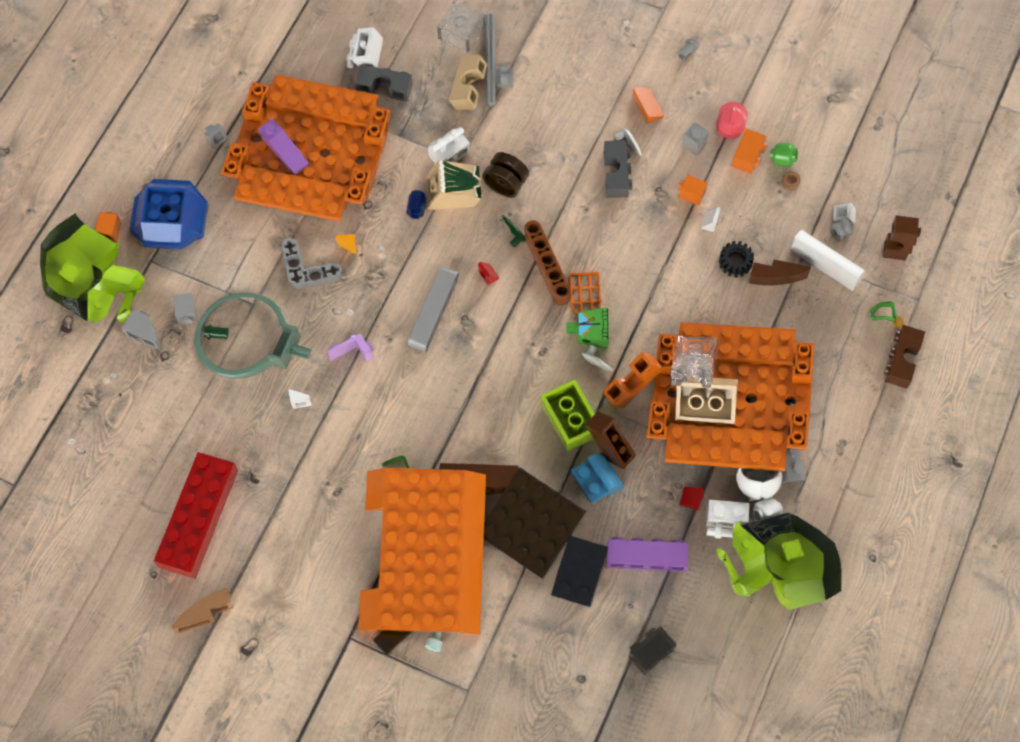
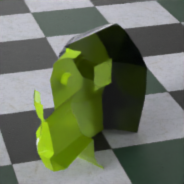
(81, 271)
(789, 554)

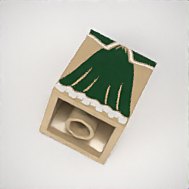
(453, 185)

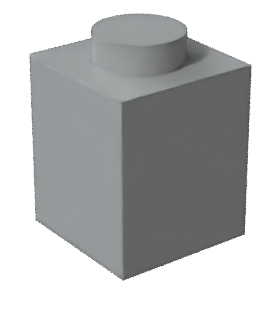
(695, 138)
(185, 308)

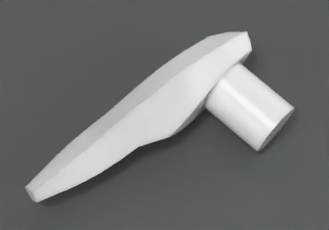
(630, 140)
(589, 356)

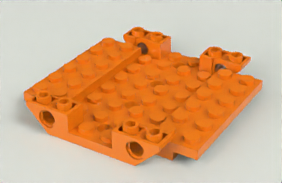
(316, 121)
(767, 368)

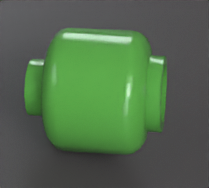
(784, 154)

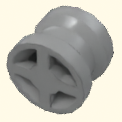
(841, 229)

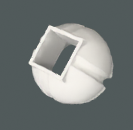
(758, 483)

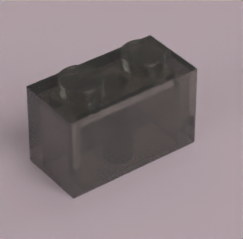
(652, 649)

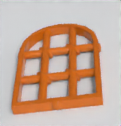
(589, 286)

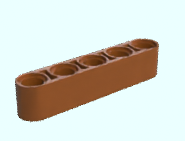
(547, 270)

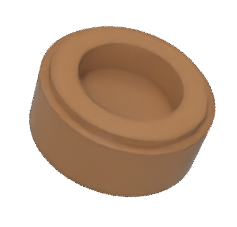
(791, 180)

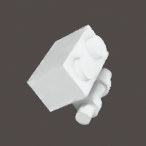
(365, 48)
(450, 147)
(725, 515)

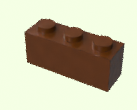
(610, 440)

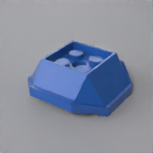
(176, 228)

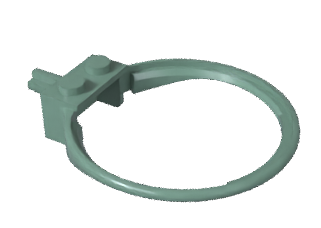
(282, 353)

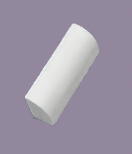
(827, 260)

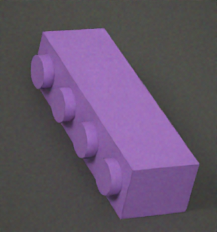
(647, 554)

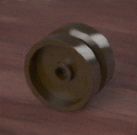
(505, 174)

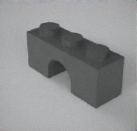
(370, 78)
(616, 155)

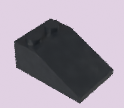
(579, 571)

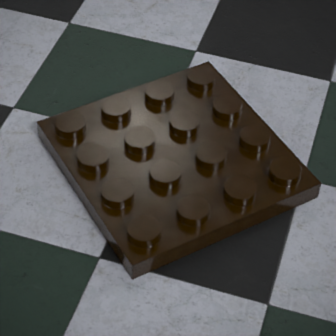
(532, 522)

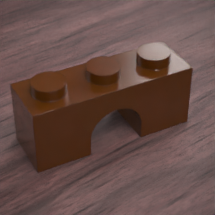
(902, 237)
(899, 370)

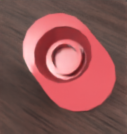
(731, 120)

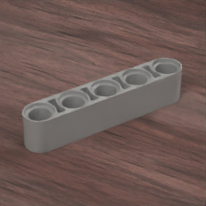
(433, 309)

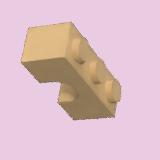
(463, 94)

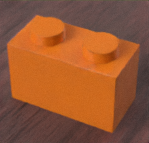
(749, 150)

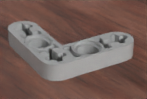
(304, 274)

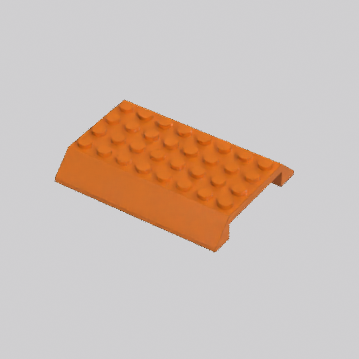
(427, 551)

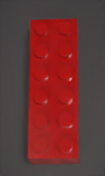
(196, 515)

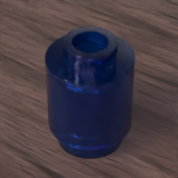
(416, 204)

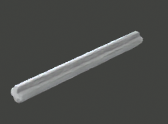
(490, 59)

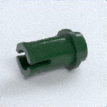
(216, 332)

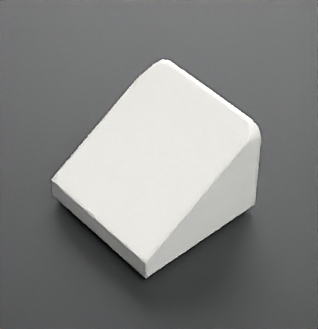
(845, 211)
(710, 219)
(299, 399)

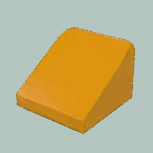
(347, 242)

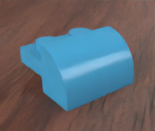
(596, 478)

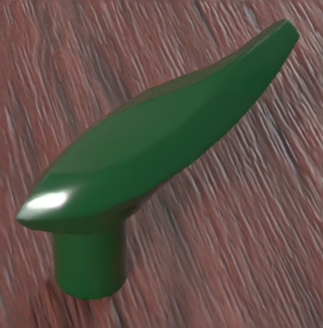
(515, 231)

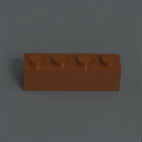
(497, 476)

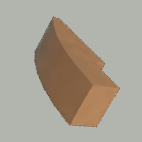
(203, 611)

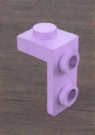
(351, 343)

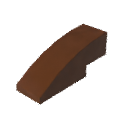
(778, 274)

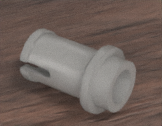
(690, 46)

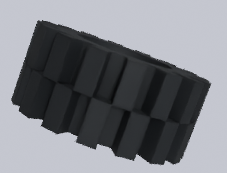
(741, 250)

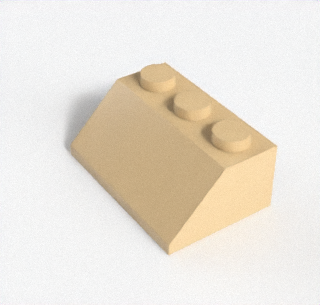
(707, 404)

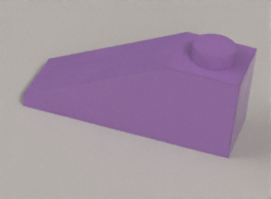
(282, 146)

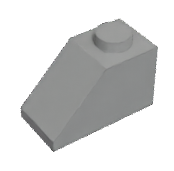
(141, 328)

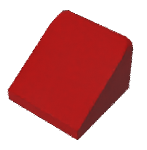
(487, 272)
(691, 497)

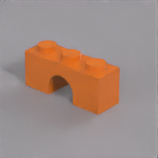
(623, 391)

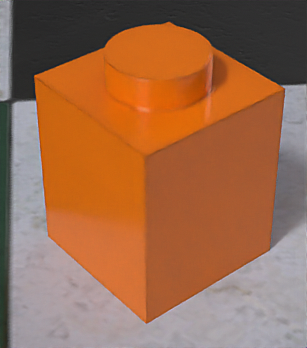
(692, 189)
(108, 225)

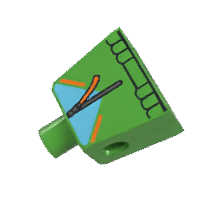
(591, 328)

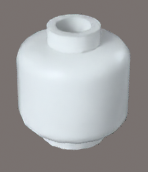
(766, 508)

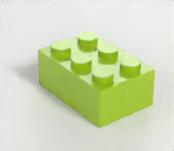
(568, 414)

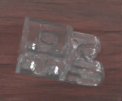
(694, 360)

